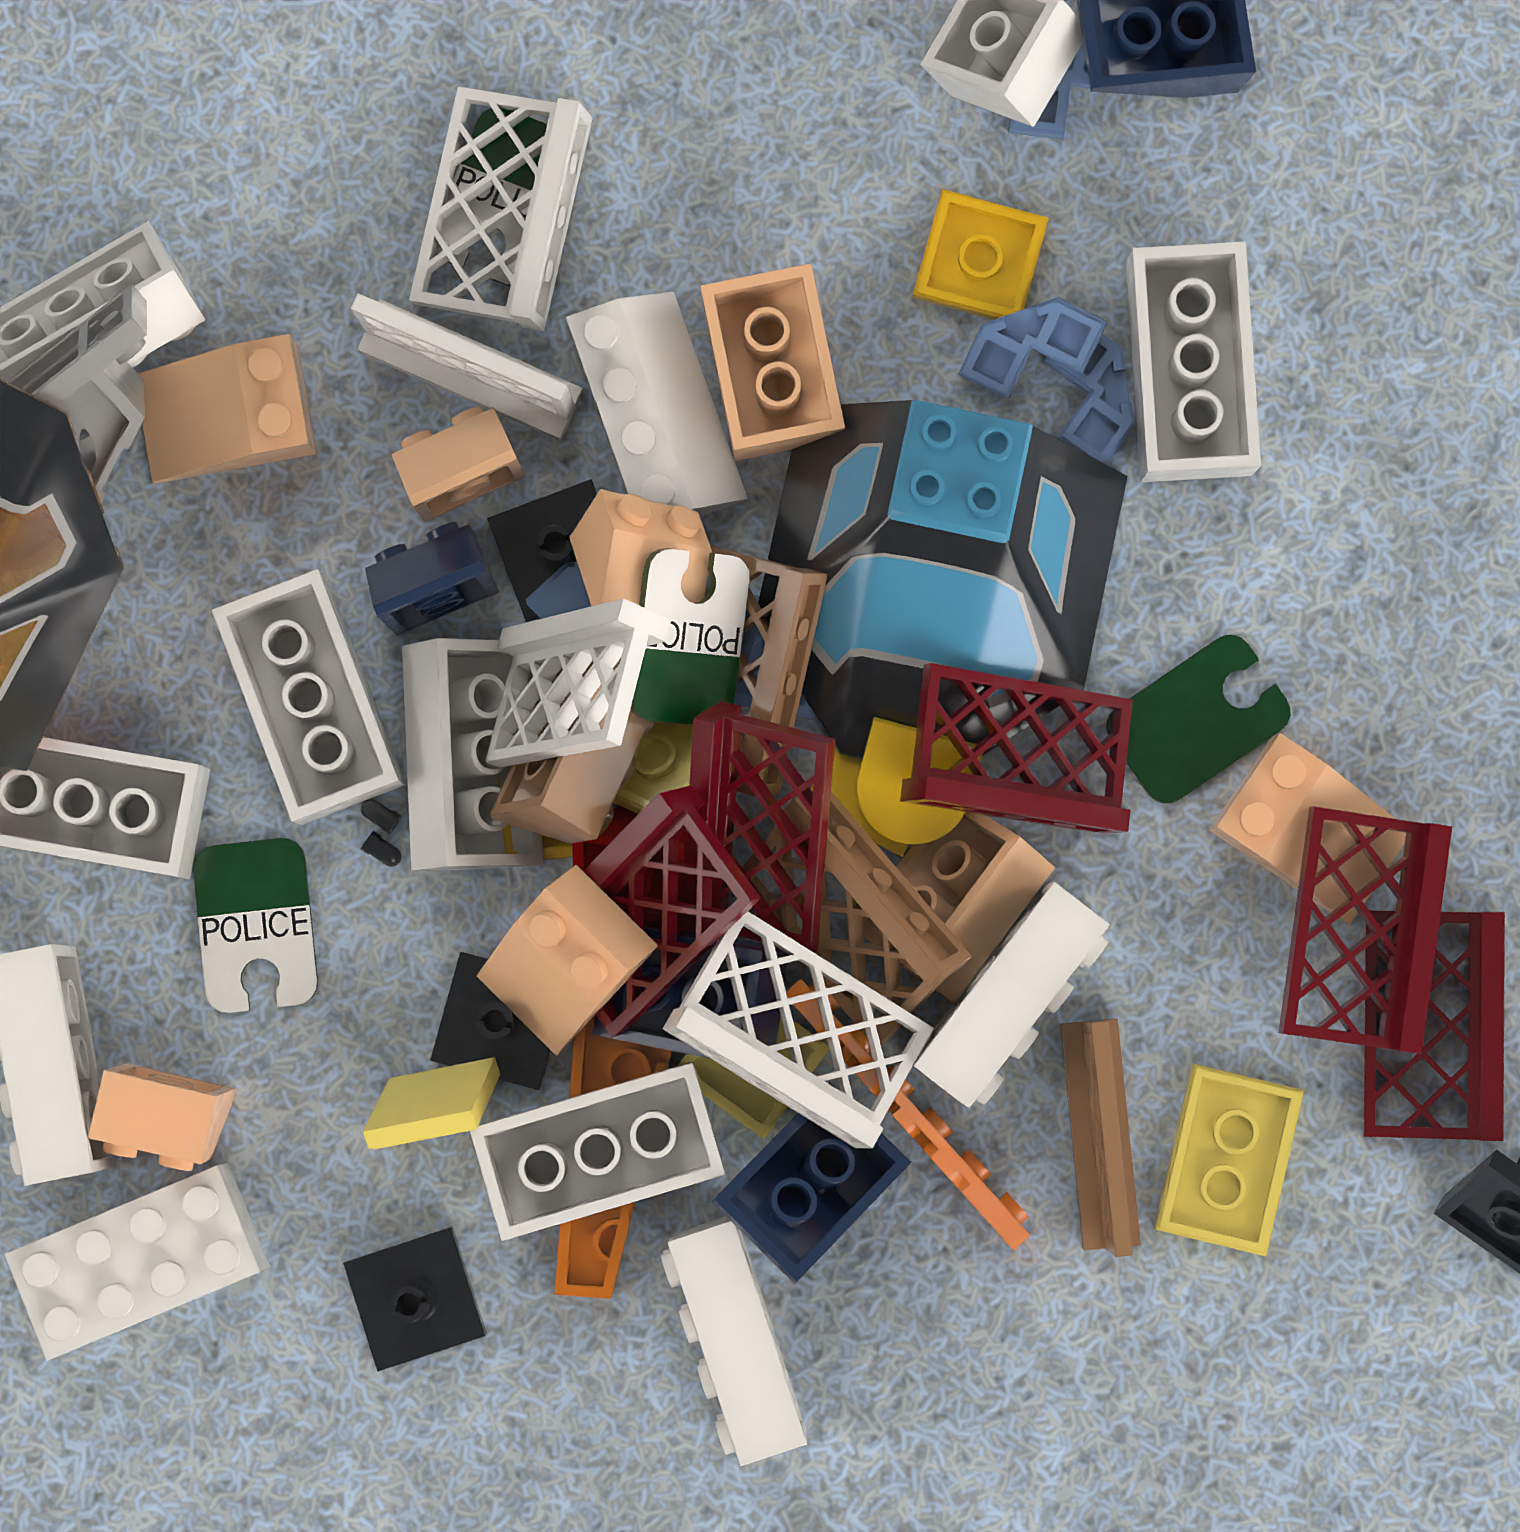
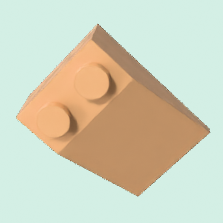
(227, 410)
(1270, 818)
(565, 958)

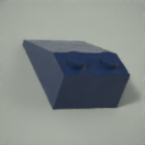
(1167, 46)
(429, 579)
(717, 998)
(807, 1192)

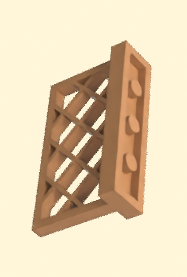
(785, 652)
(873, 890)
(1100, 1136)

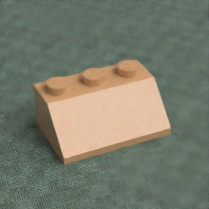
(772, 361)
(977, 886)

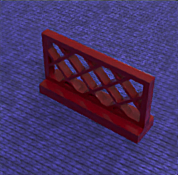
(714, 775)
(1010, 799)
(623, 867)
(1413, 933)
(1484, 1037)

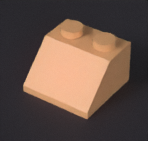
(457, 463)
(621, 535)
(159, 1115)

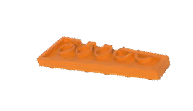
(926, 1129)
(594, 1244)

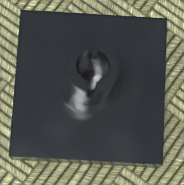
(537, 539)
(483, 1027)
(1488, 1207)
(415, 1298)

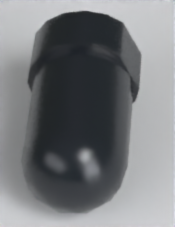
(380, 815)
(381, 850)

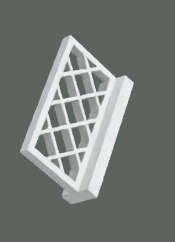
(546, 218)
(466, 367)
(571, 643)
(773, 1072)

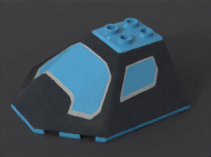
(947, 549)

